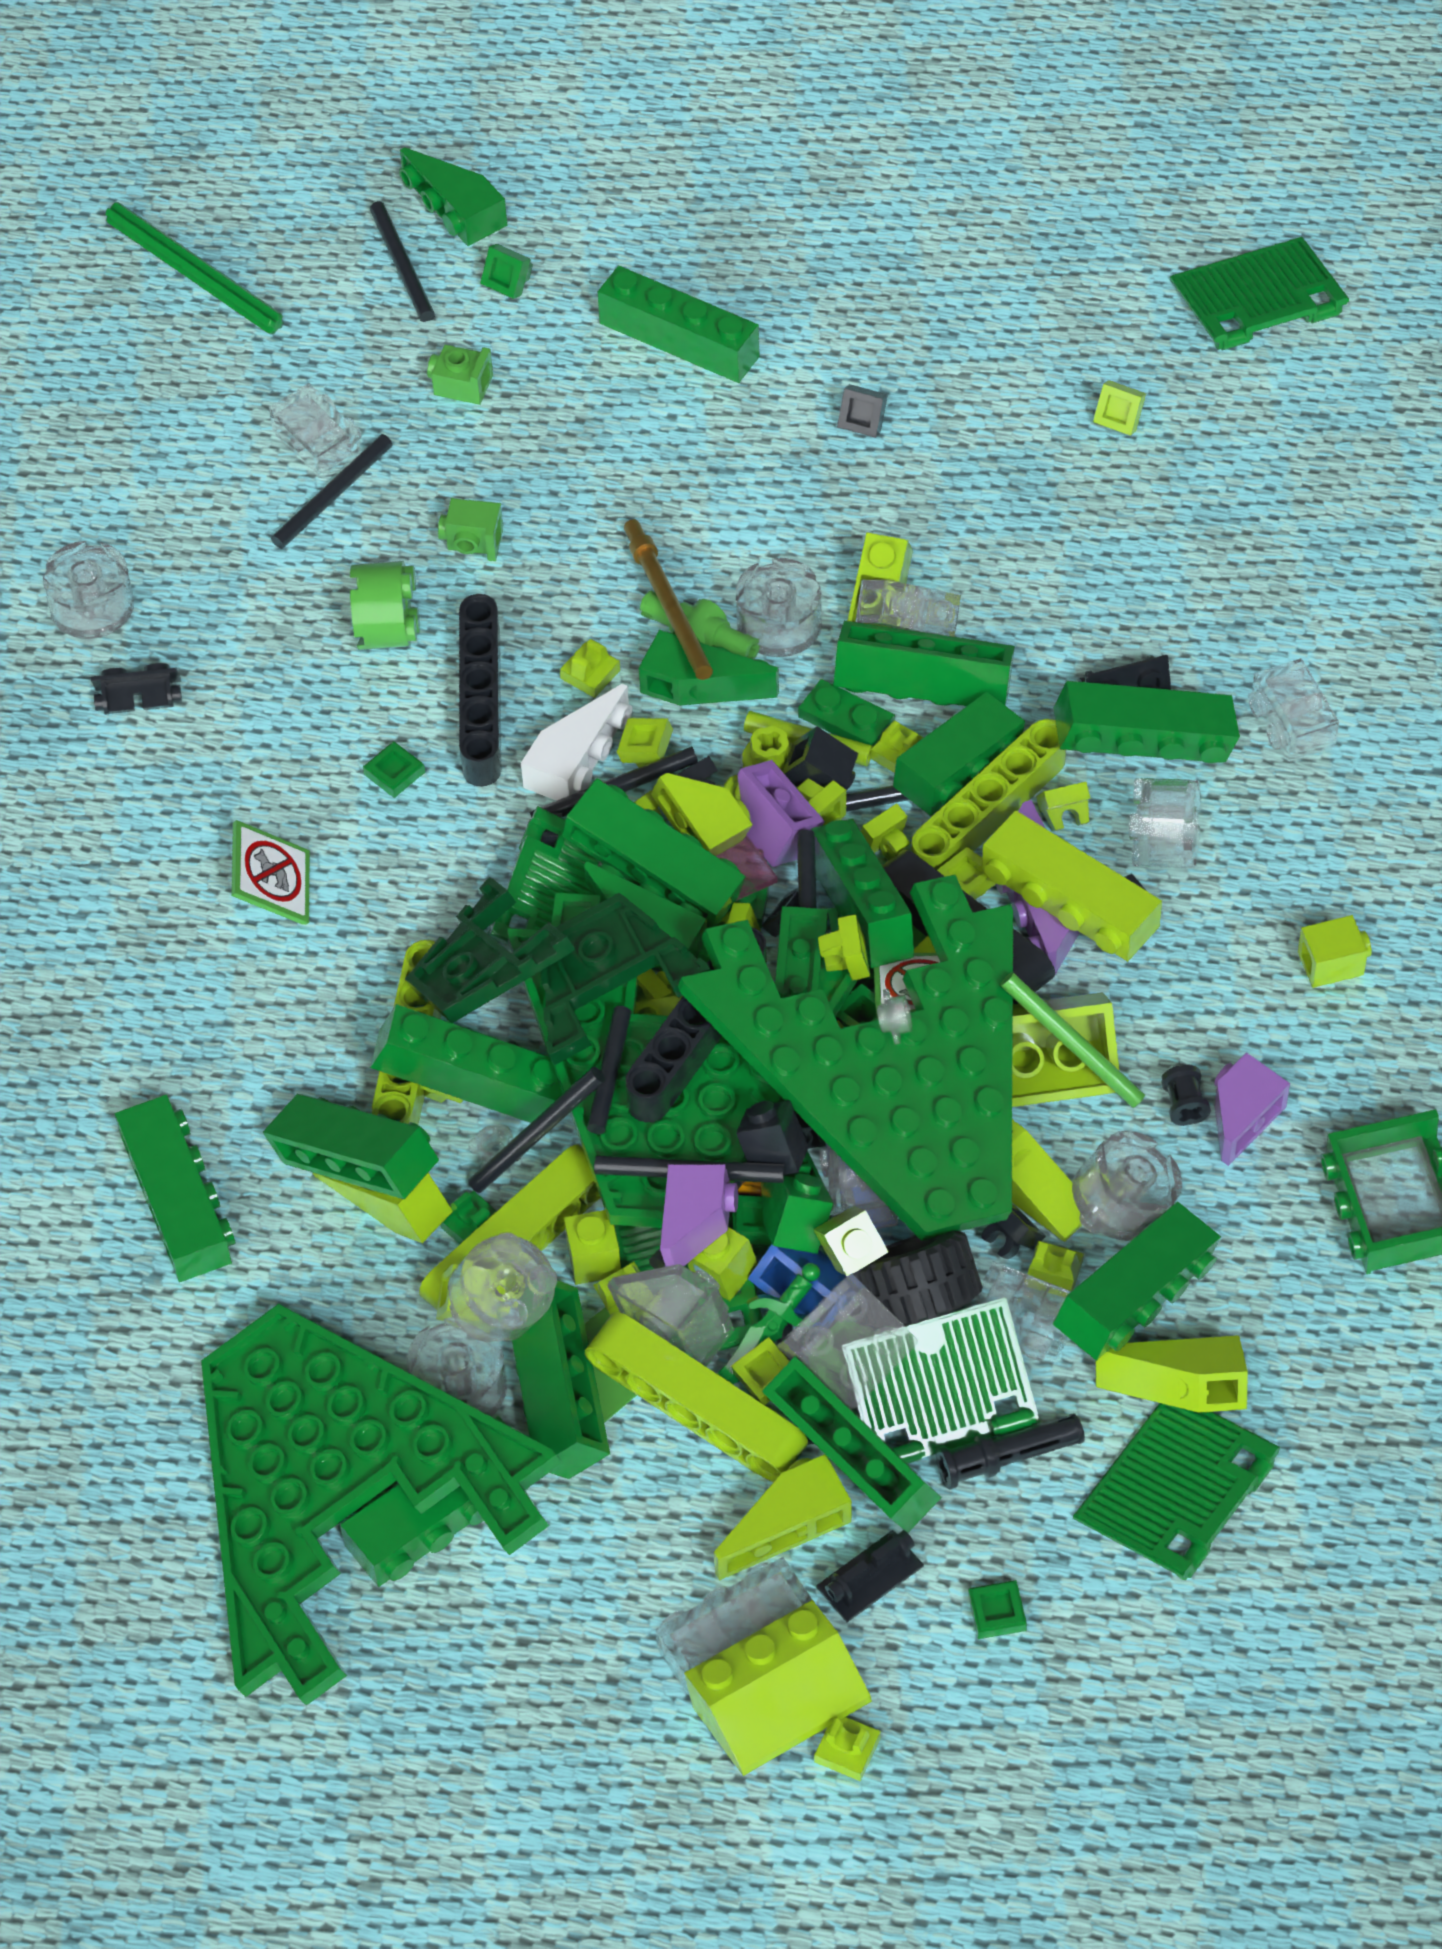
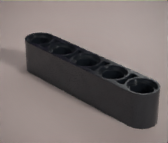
(479, 690)
(1028, 960)
(668, 1076)

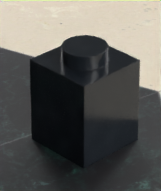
(821, 760)
(773, 1135)

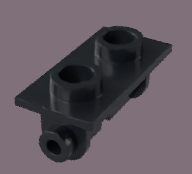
(1146, 673)
(153, 684)
(871, 1574)

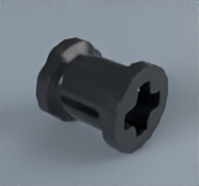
(1185, 1095)

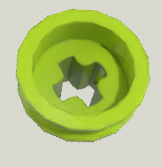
(767, 745)

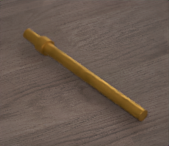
(645, 553)

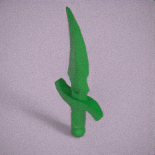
(779, 1314)

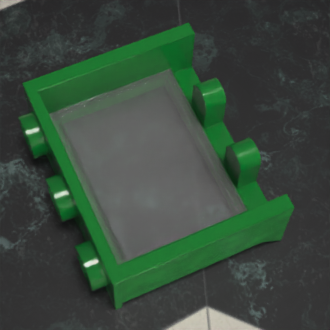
(1389, 1188)

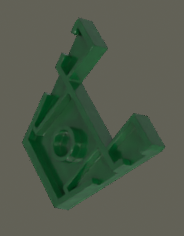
(611, 948)
(474, 967)

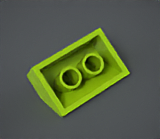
(1045, 1067)
(776, 1687)

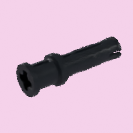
(989, 1454)

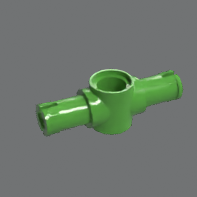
(707, 623)

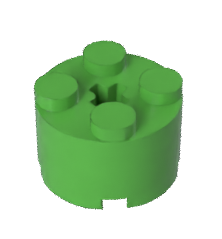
(383, 605)

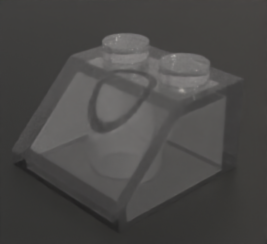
(677, 1307)

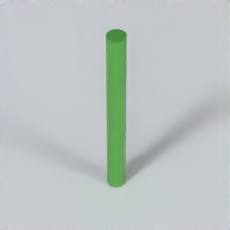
(1072, 1039)

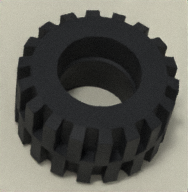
(923, 1277)

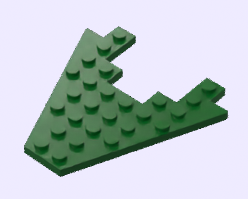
(713, 1103)
(912, 1117)
(304, 1440)

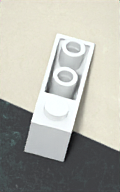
(568, 750)

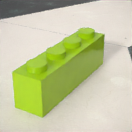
(1071, 886)

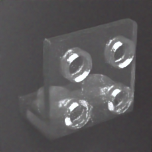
(849, 1341)

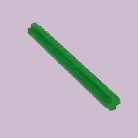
(194, 268)

